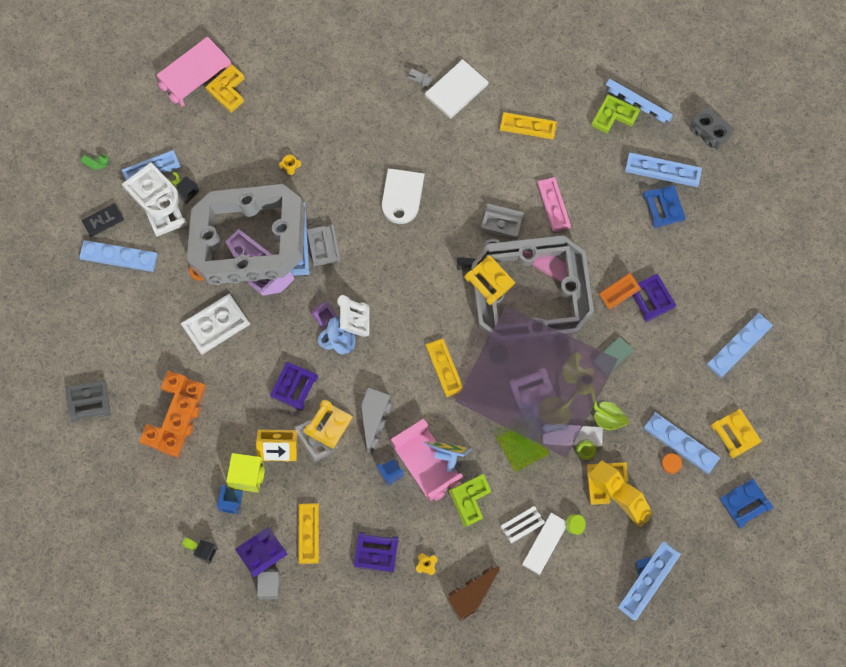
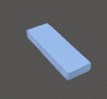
(164, 163)

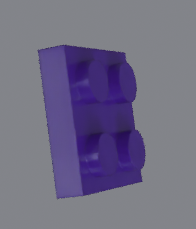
(261, 551)

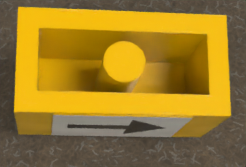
(277, 445)

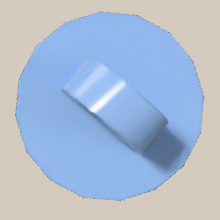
(340, 340)

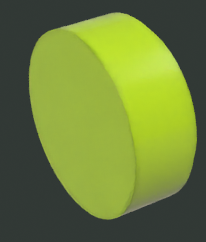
(586, 449)
(575, 524)

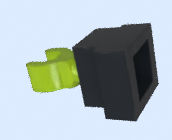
(186, 187)
(204, 550)

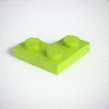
(612, 110)
(465, 497)

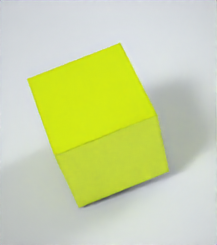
(245, 472)

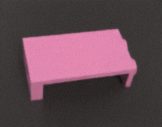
(192, 70)
(421, 461)

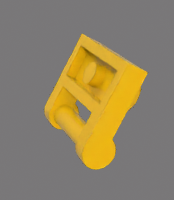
(494, 275)
(332, 429)
(741, 431)

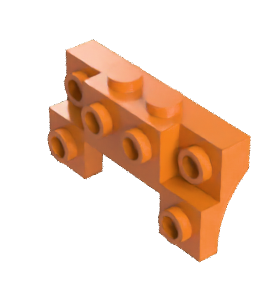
(179, 418)

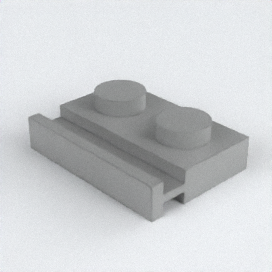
(502, 221)
(323, 245)
(314, 448)

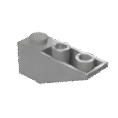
(374, 409)

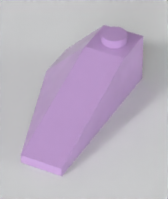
(242, 244)

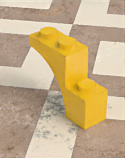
(626, 496)

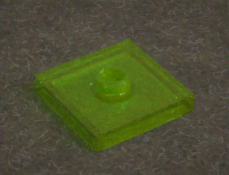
(520, 450)

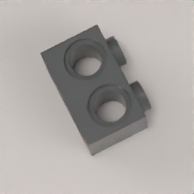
(714, 125)

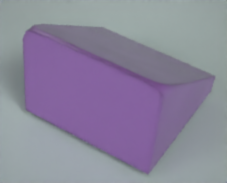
(323, 314)

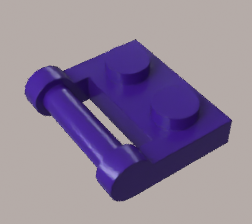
(657, 295)
(288, 383)
(376, 558)

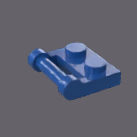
(669, 203)
(742, 497)

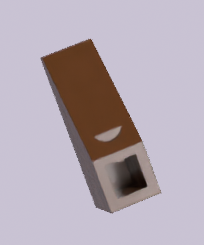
(468, 599)

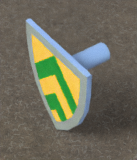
(448, 452)

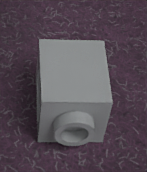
(268, 584)

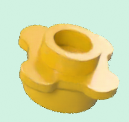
(290, 159)
(430, 569)

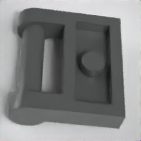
(88, 394)

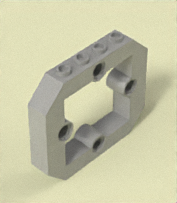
(287, 231)
(541, 247)

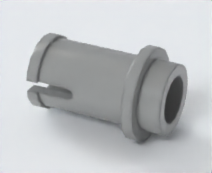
(420, 77)

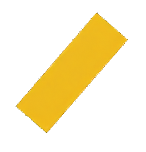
(528, 125)
(444, 367)
(309, 533)

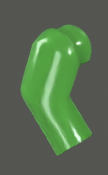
(95, 164)

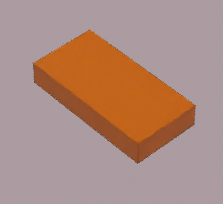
(619, 291)

